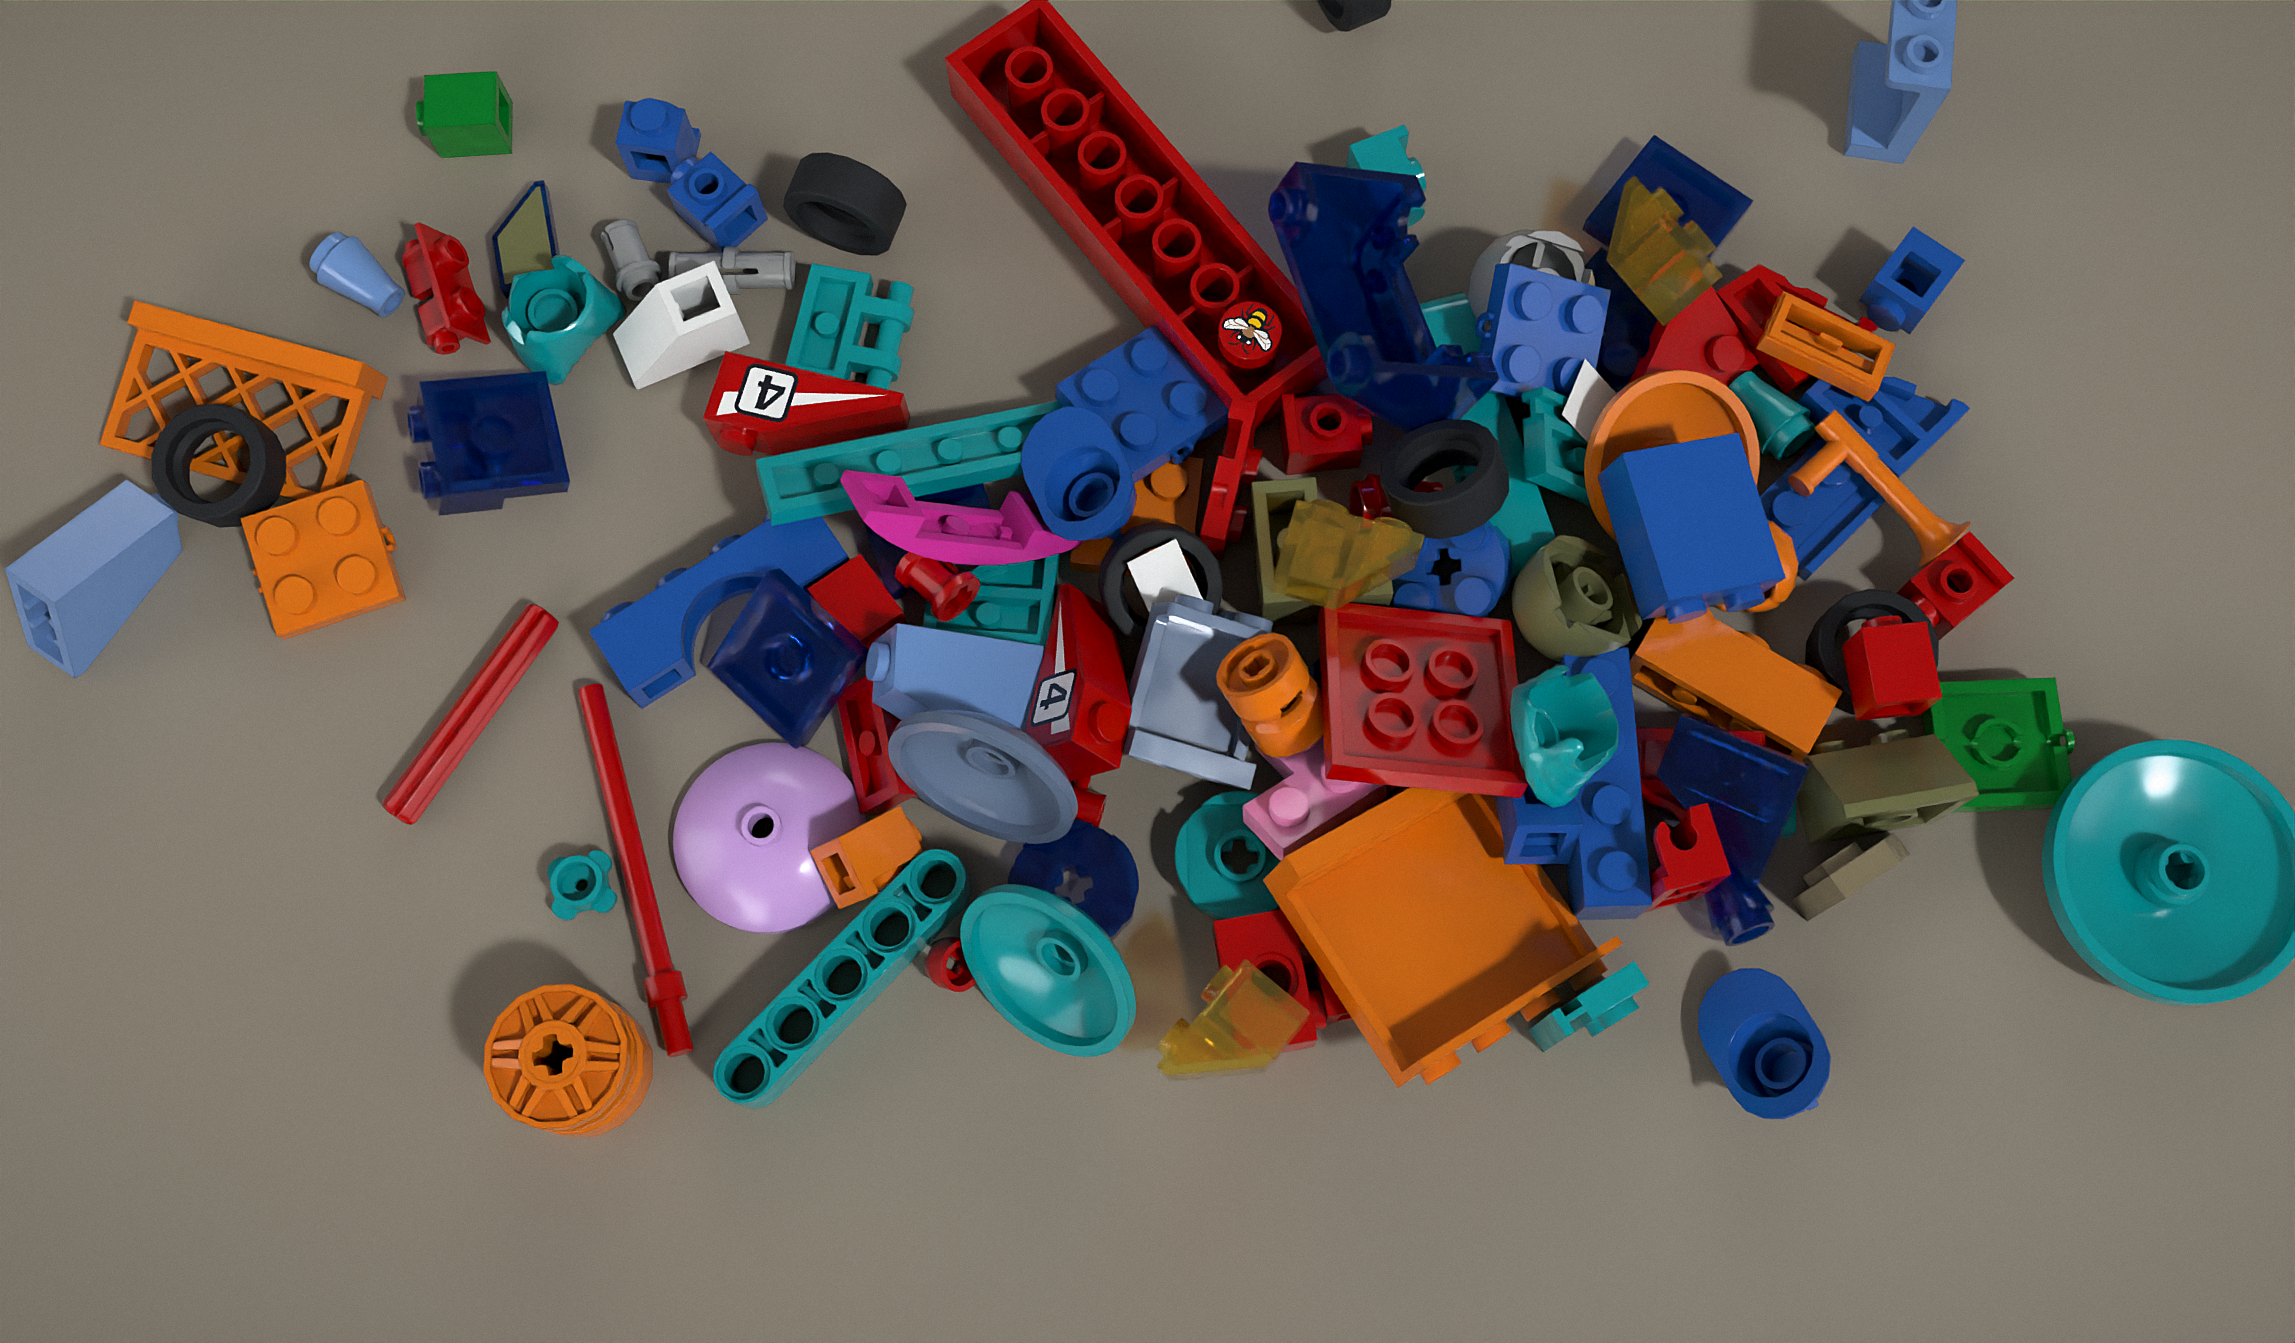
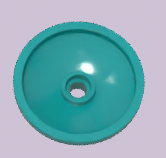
(1049, 969)

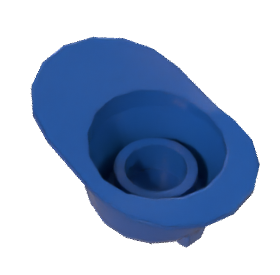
(1078, 475)
(1764, 1043)

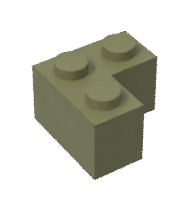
(1270, 517)

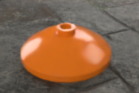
(1660, 412)

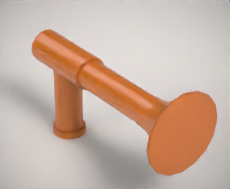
(1849, 446)

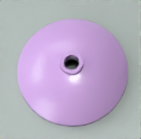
(770, 880)

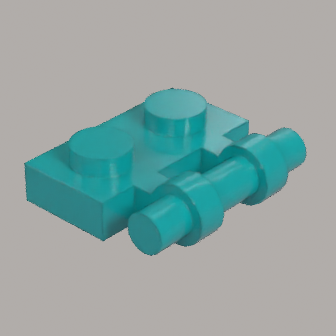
(832, 321)

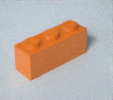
(1733, 681)

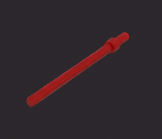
(663, 986)

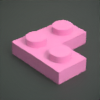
(1305, 802)

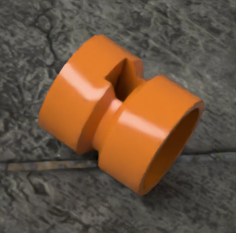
(1272, 694)

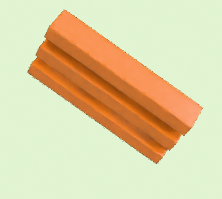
(1823, 354)

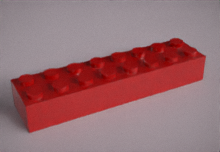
(1130, 200)

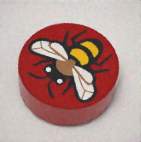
(1249, 334)

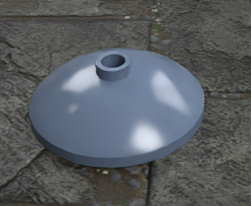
(984, 775)

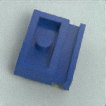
(1824, 518)

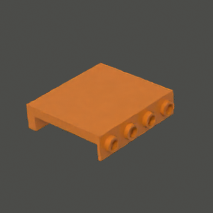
(1432, 928)

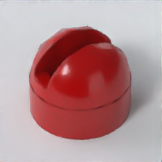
(936, 965)

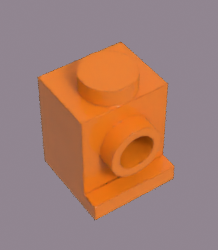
(867, 856)

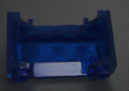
(1347, 256)

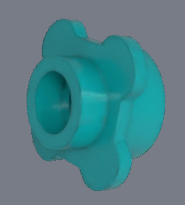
(567, 872)

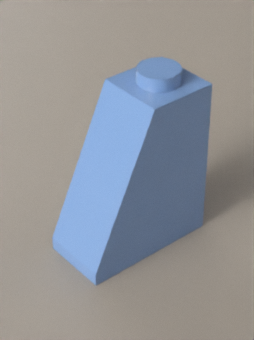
(93, 575)
(942, 669)

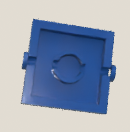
(1540, 329)
(1147, 400)

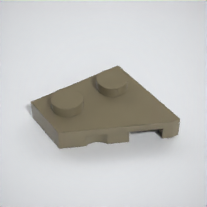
(1846, 874)

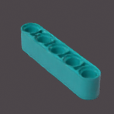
(1523, 513)
(812, 989)

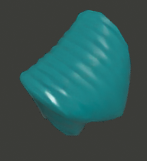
(558, 316)
(1562, 732)

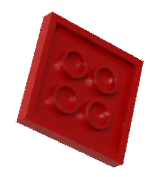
(1419, 699)

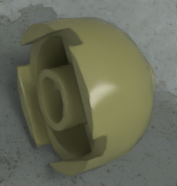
(1572, 602)

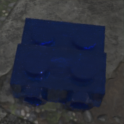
(487, 441)

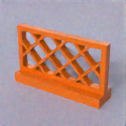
(242, 353)

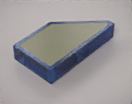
(526, 237)

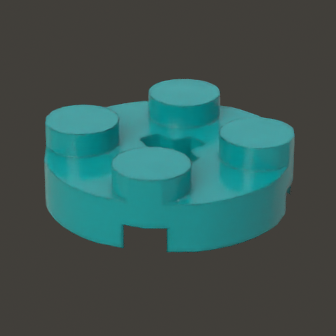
(1198, 864)

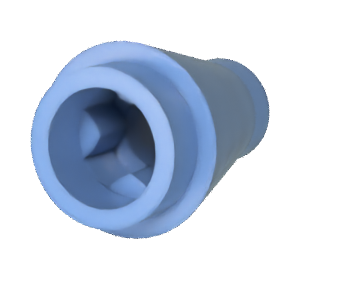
(353, 271)

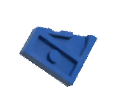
(1892, 422)

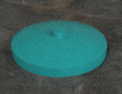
(2174, 872)

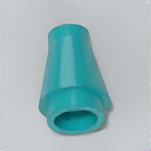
(1778, 420)

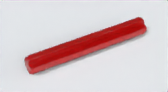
(470, 714)

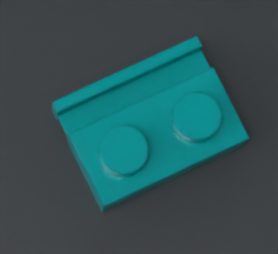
(1552, 446)
(1594, 1008)

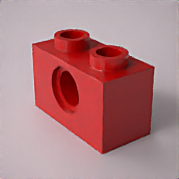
(1272, 942)

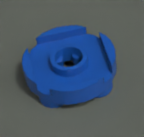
(1474, 590)

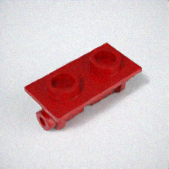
(439, 267)

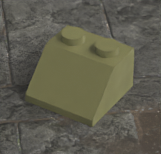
(1880, 786)

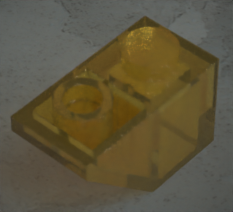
(1656, 255)
(1341, 556)
(1237, 1031)

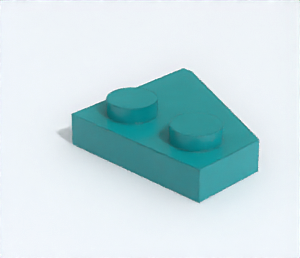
(1011, 603)

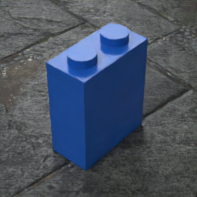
(1691, 528)

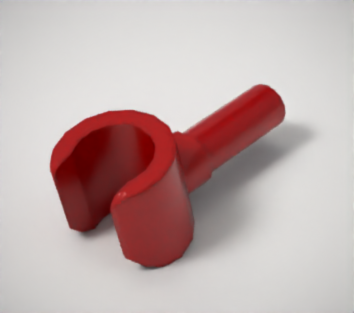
(1090, 803)

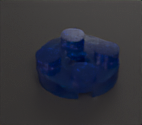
(1093, 855)

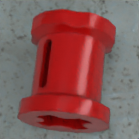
(939, 584)

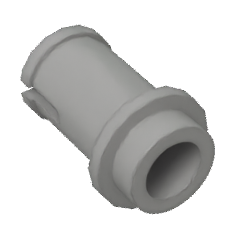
(634, 268)

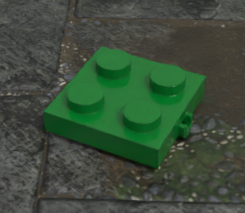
(2005, 740)

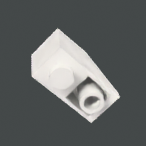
(680, 326)

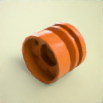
(596, 1085)

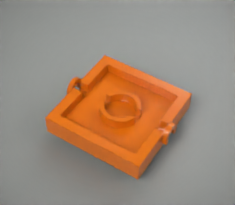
(323, 559)

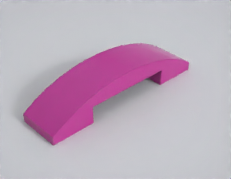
(953, 531)

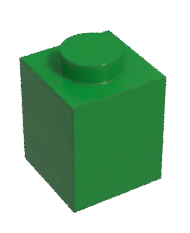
(466, 114)

